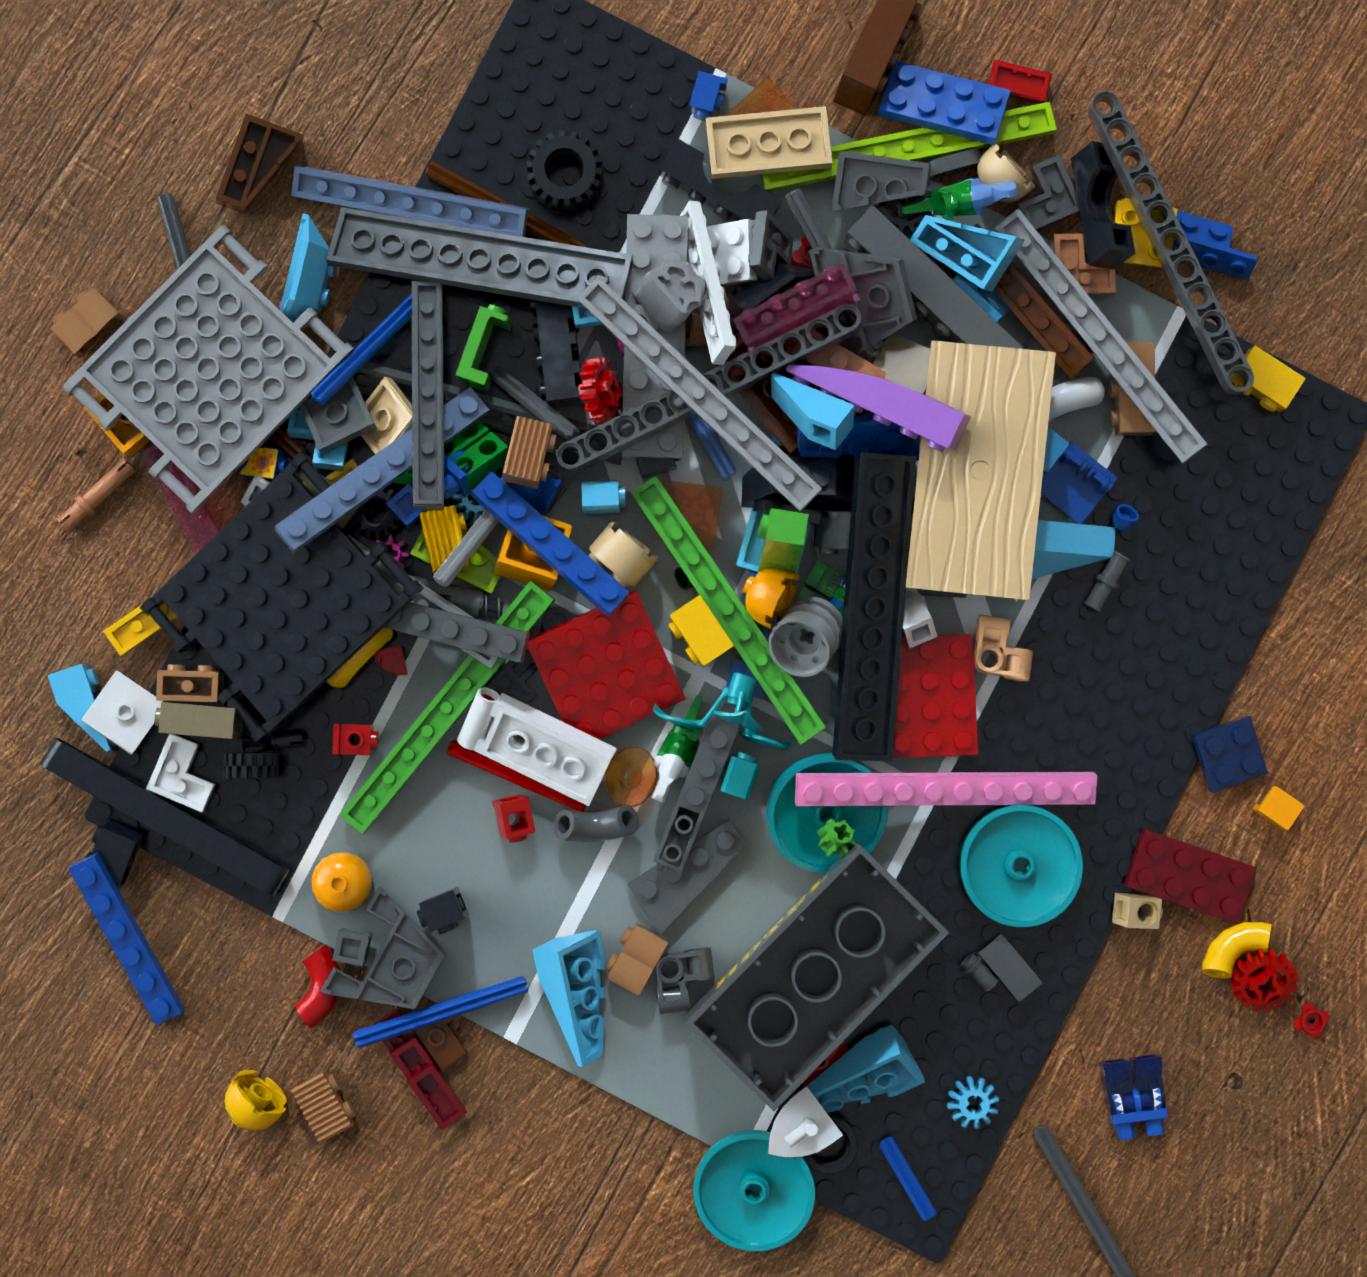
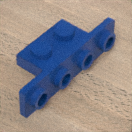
(1212, 246)

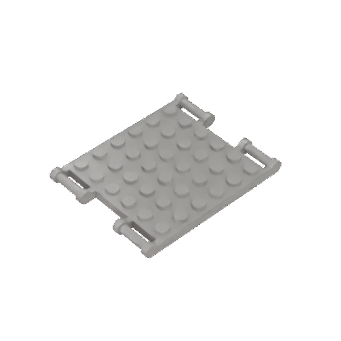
(207, 368)

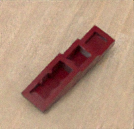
(424, 1075)

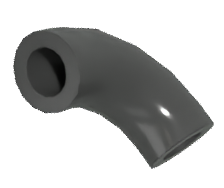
(596, 825)

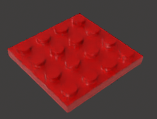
(606, 668)
(936, 699)

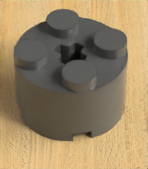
(832, 532)

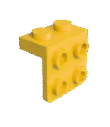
(1144, 252)

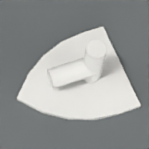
(802, 1127)

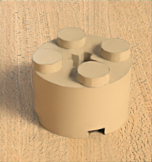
(622, 555)

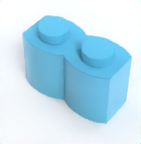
(602, 497)

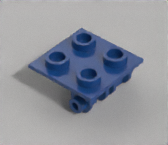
(1076, 483)

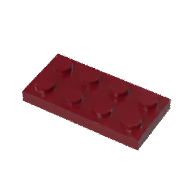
(1190, 876)

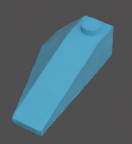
(1069, 546)
(572, 982)
(870, 1068)

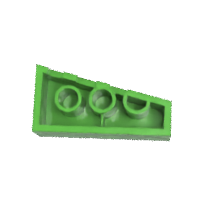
(782, 538)

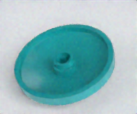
(796, 827)
(1021, 865)
(750, 1195)

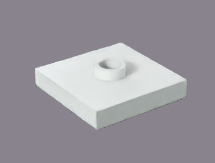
(122, 712)

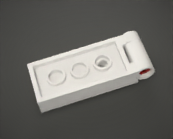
(536, 745)

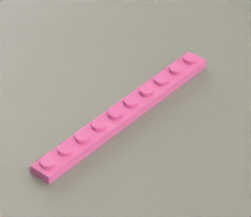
(945, 788)

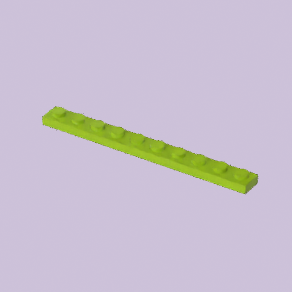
(922, 145)

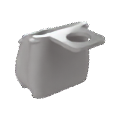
(669, 295)

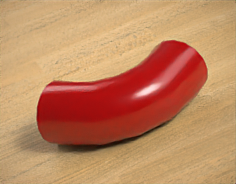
(315, 1004)

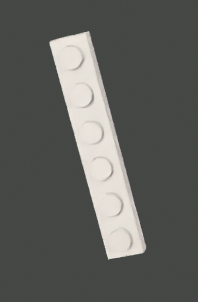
(713, 308)

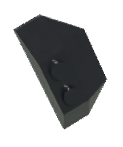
(760, 291)
(831, 474)

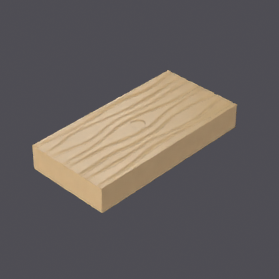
(983, 499)

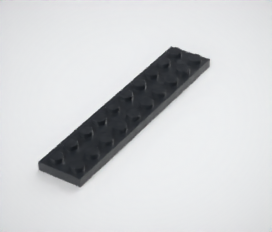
(873, 607)

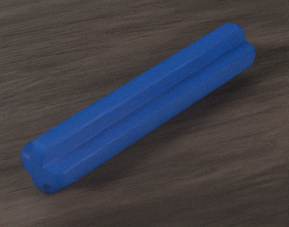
(907, 1178)

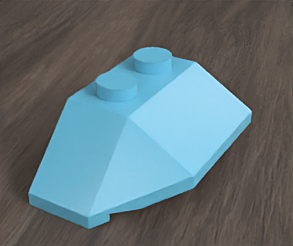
(307, 273)

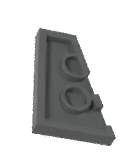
(876, 179)

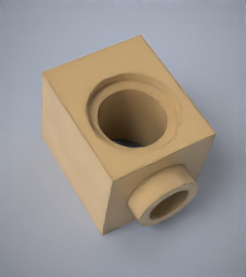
(1127, 907)

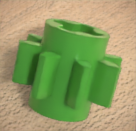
(836, 838)

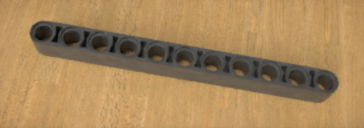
(1170, 228)
(718, 376)

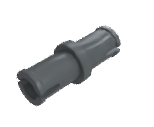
(1107, 581)

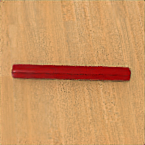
(495, 768)

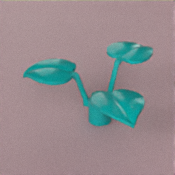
(739, 695)

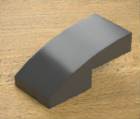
(1010, 968)

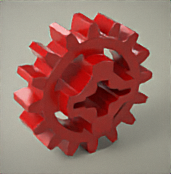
(600, 390)
(1264, 980)

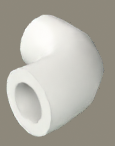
(1075, 395)

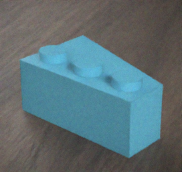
(968, 250)

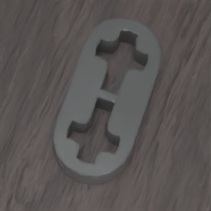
(954, 163)

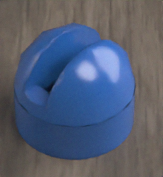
(1125, 517)

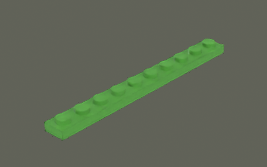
(727, 609)
(438, 717)

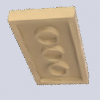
(769, 142)

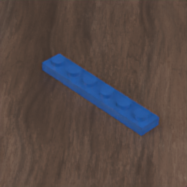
(549, 543)
(126, 938)

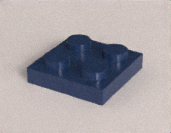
(1229, 754)

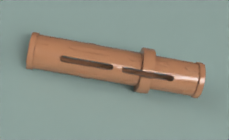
(96, 495)

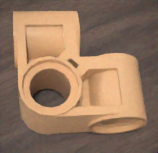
(991, 637)

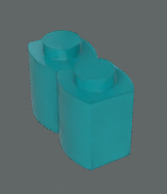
(740, 776)

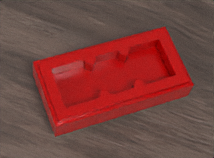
(1022, 81)

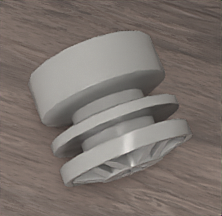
(806, 636)

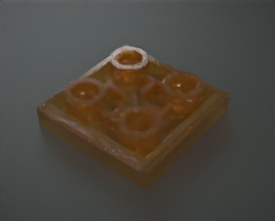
(699, 507)

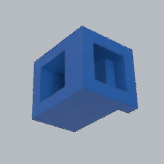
(707, 95)

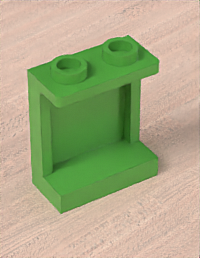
(468, 367)

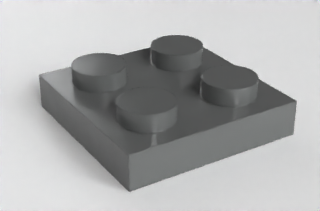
(339, 419)

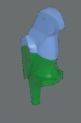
(963, 198)

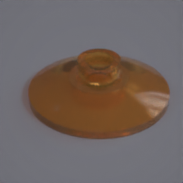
(640, 778)

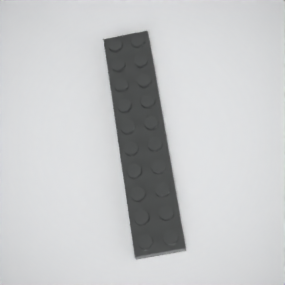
(473, 258)

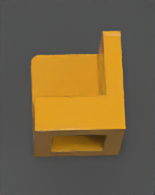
(1279, 808)

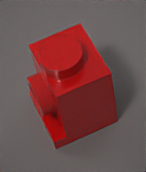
(342, 743)
(523, 823)

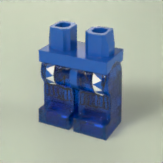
(1129, 1104)

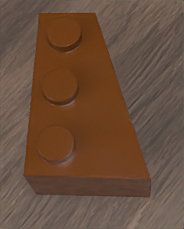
(255, 161)

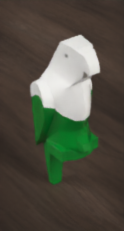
(676, 754)

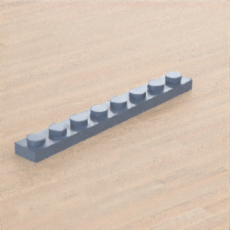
(408, 201)
(372, 476)

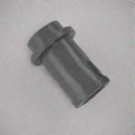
(979, 972)

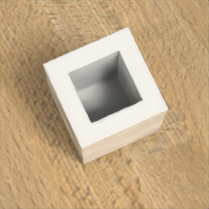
(917, 622)

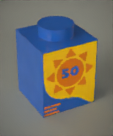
(264, 463)

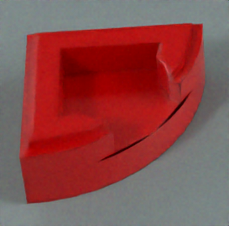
(392, 660)

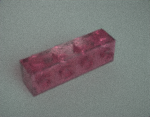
(797, 306)

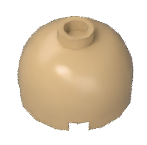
(1002, 168)

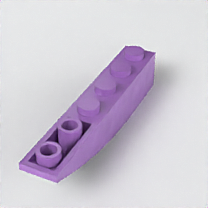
(890, 402)

